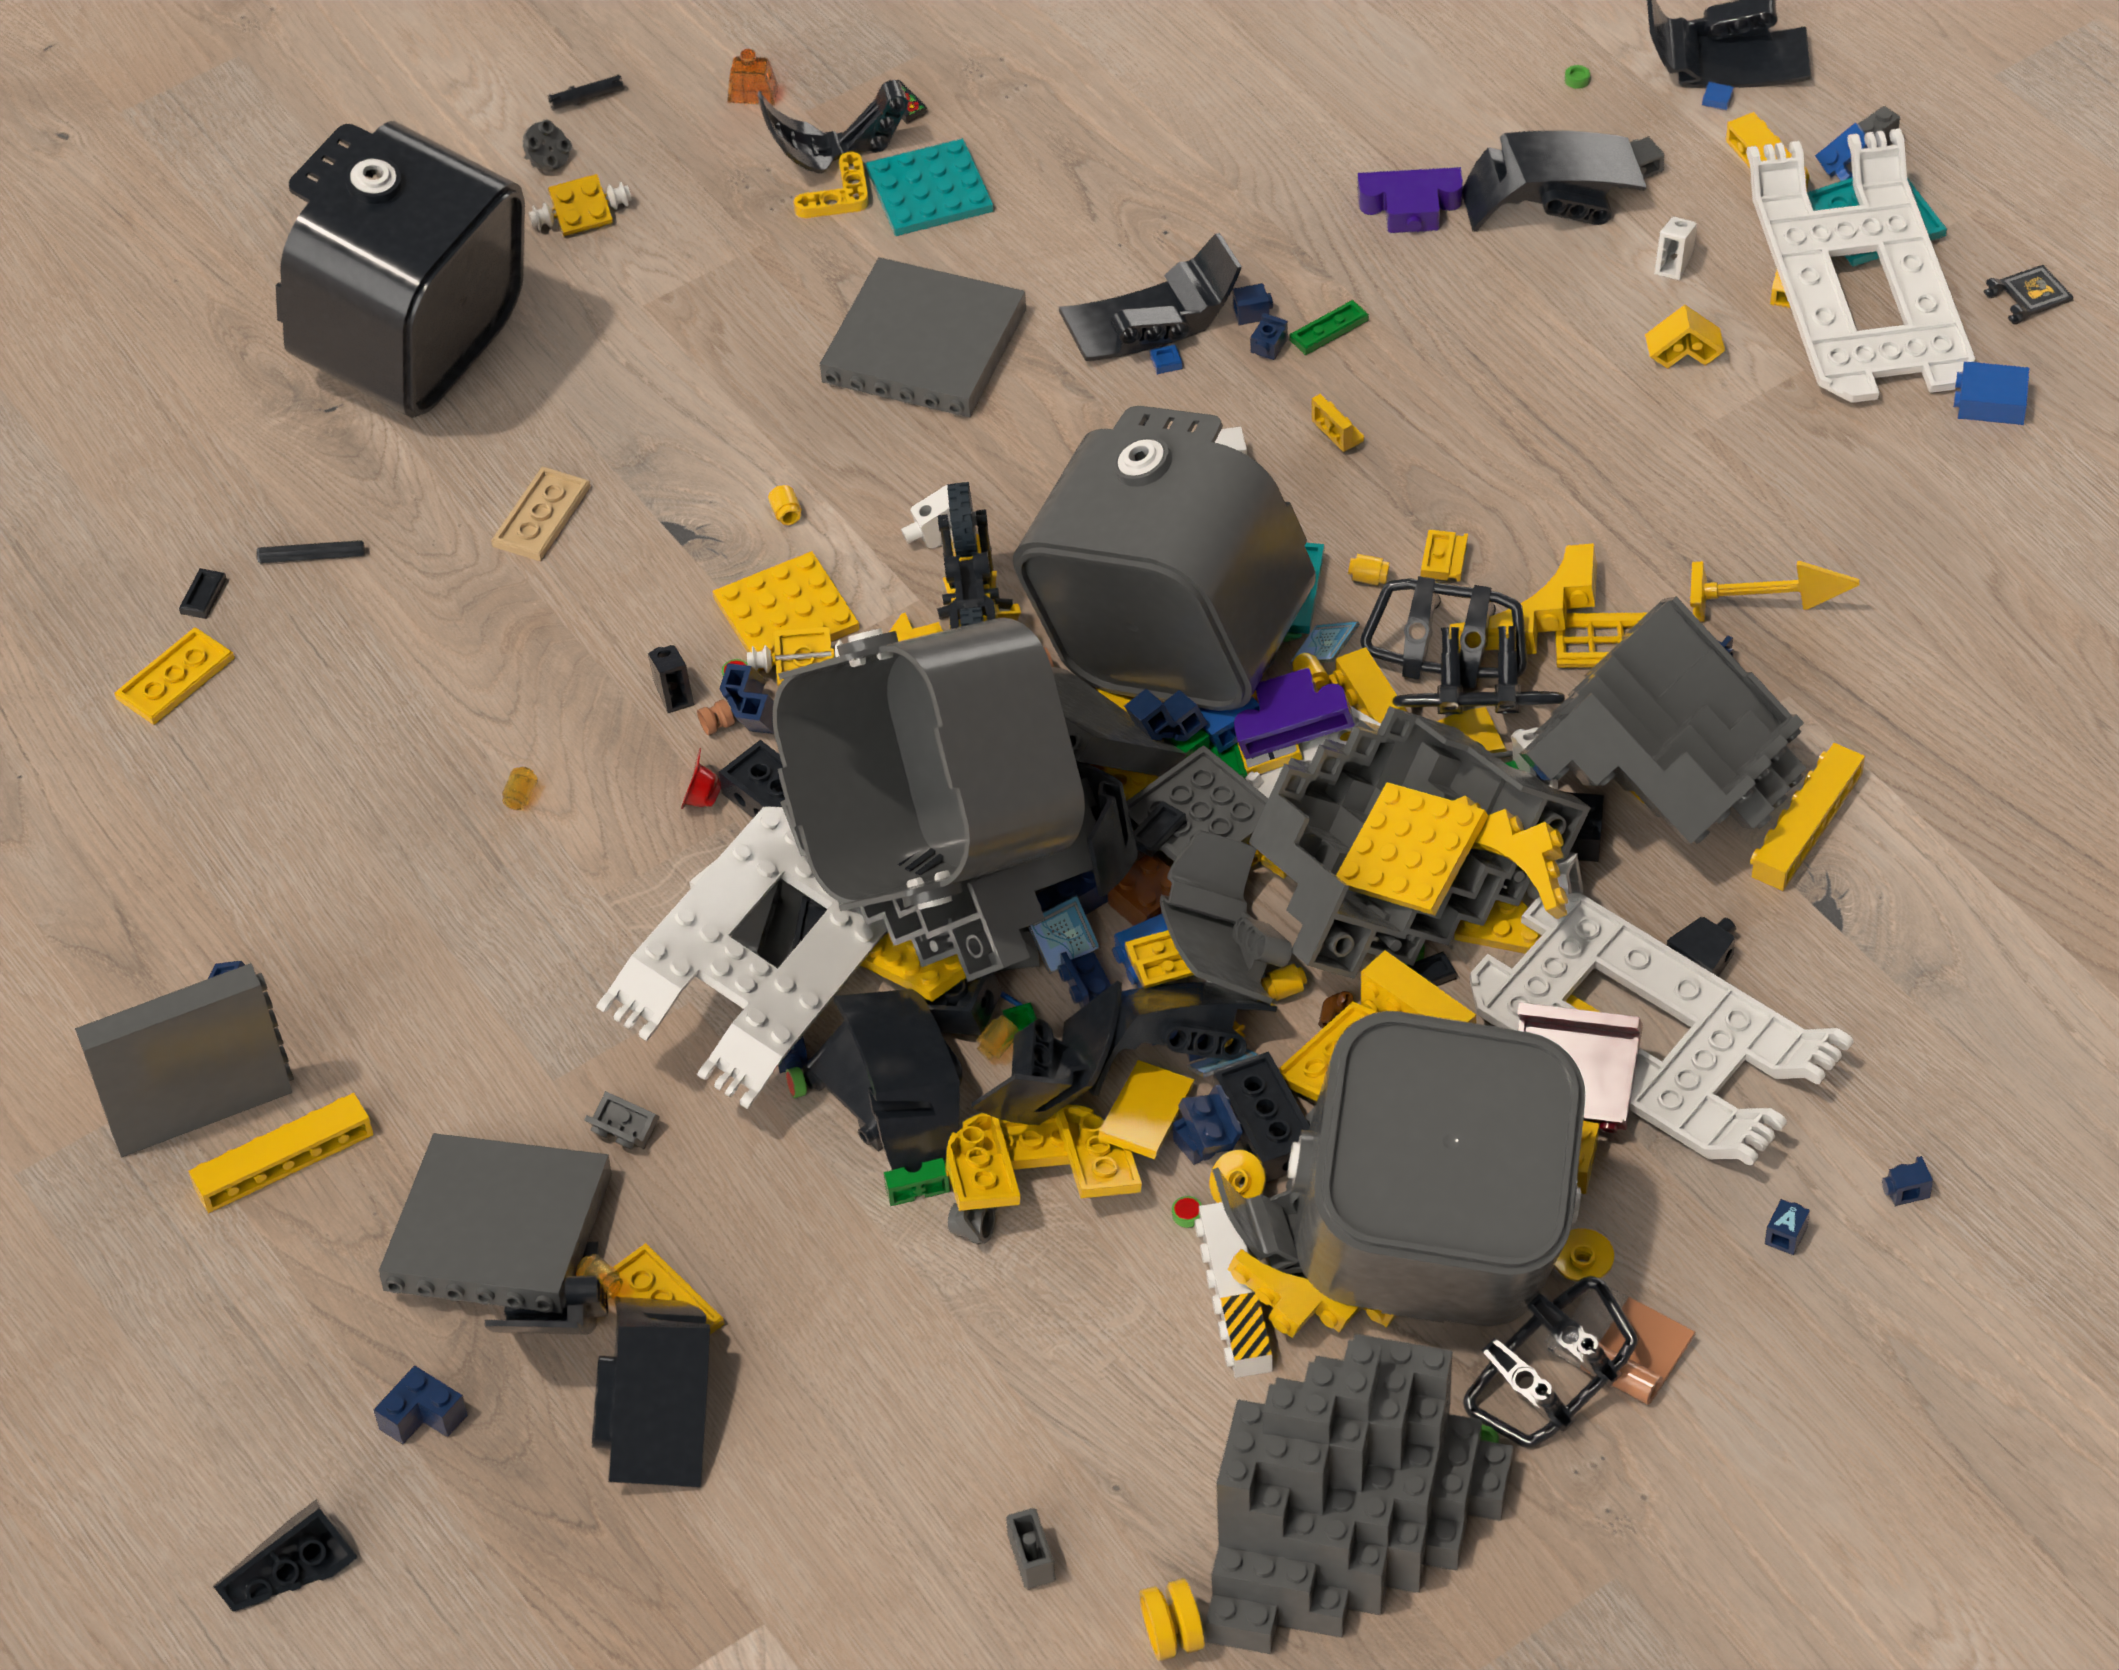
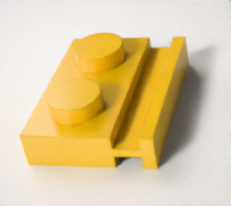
(1444, 555)

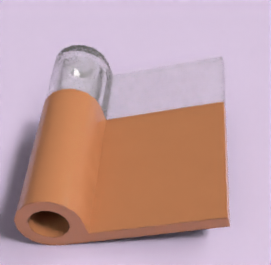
(1658, 1347)

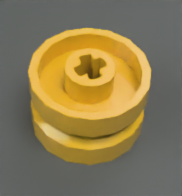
(1171, 1619)

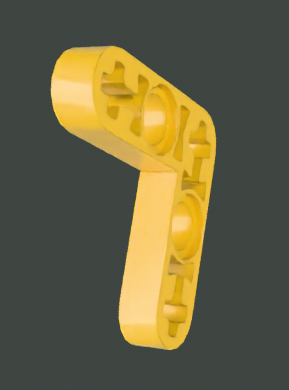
(843, 196)

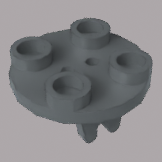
(554, 150)

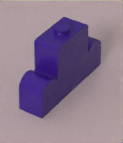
(1410, 196)
(1291, 714)

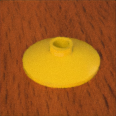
(1235, 1166)
(1589, 1246)

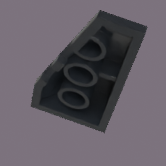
(296, 1554)

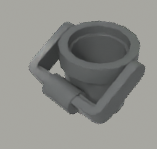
(972, 1224)

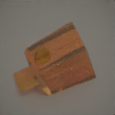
(749, 76)

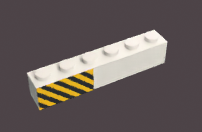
(1236, 1303)

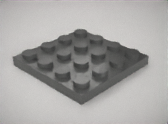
(1209, 794)

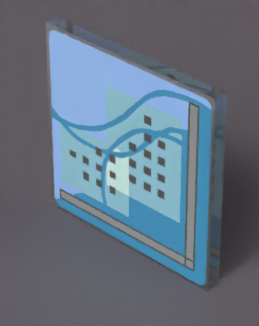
(1327, 640)
(1062, 931)
(1212, 1065)

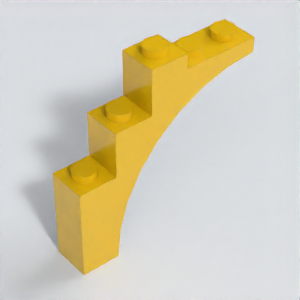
(1547, 609)
(1530, 849)
(1294, 1297)

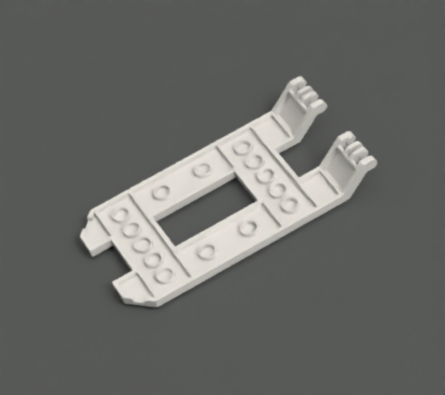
(1883, 222)
(698, 944)
(1723, 1021)

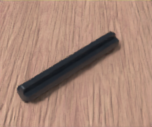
(310, 551)

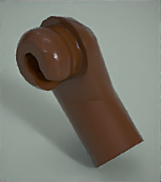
(1333, 1006)

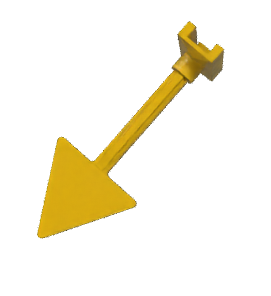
(1813, 583)

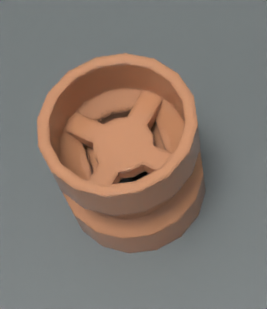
(715, 717)

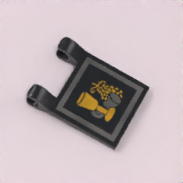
(2032, 290)

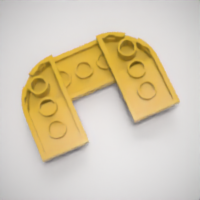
(989, 1149)

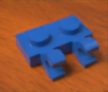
(1837, 154)

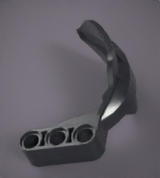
(817, 149)

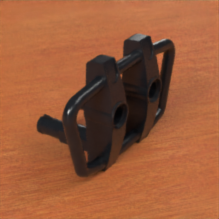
(1421, 611)
(1507, 692)
(1540, 1394)

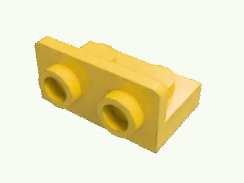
(1335, 424)

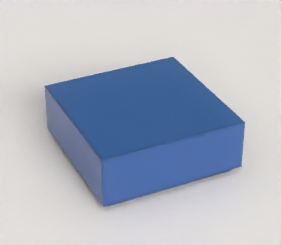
(1717, 96)
(1166, 359)

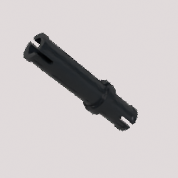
(575, 95)

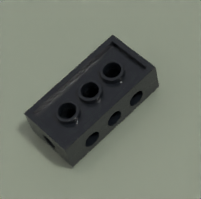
(753, 779)
(1265, 1110)

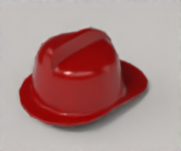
(703, 786)

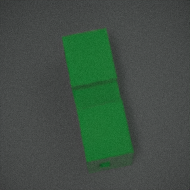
(905, 1186)

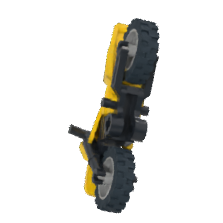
(969, 573)

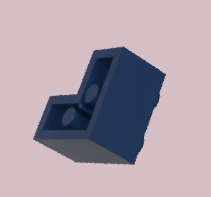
(419, 1400)

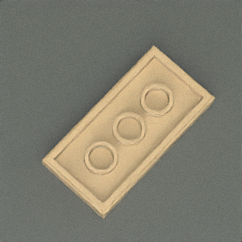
(541, 513)

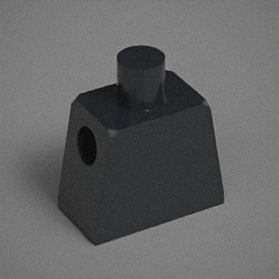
(670, 667)
(1706, 943)

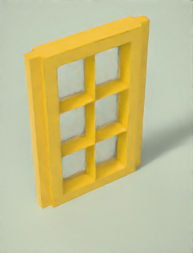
(1591, 637)

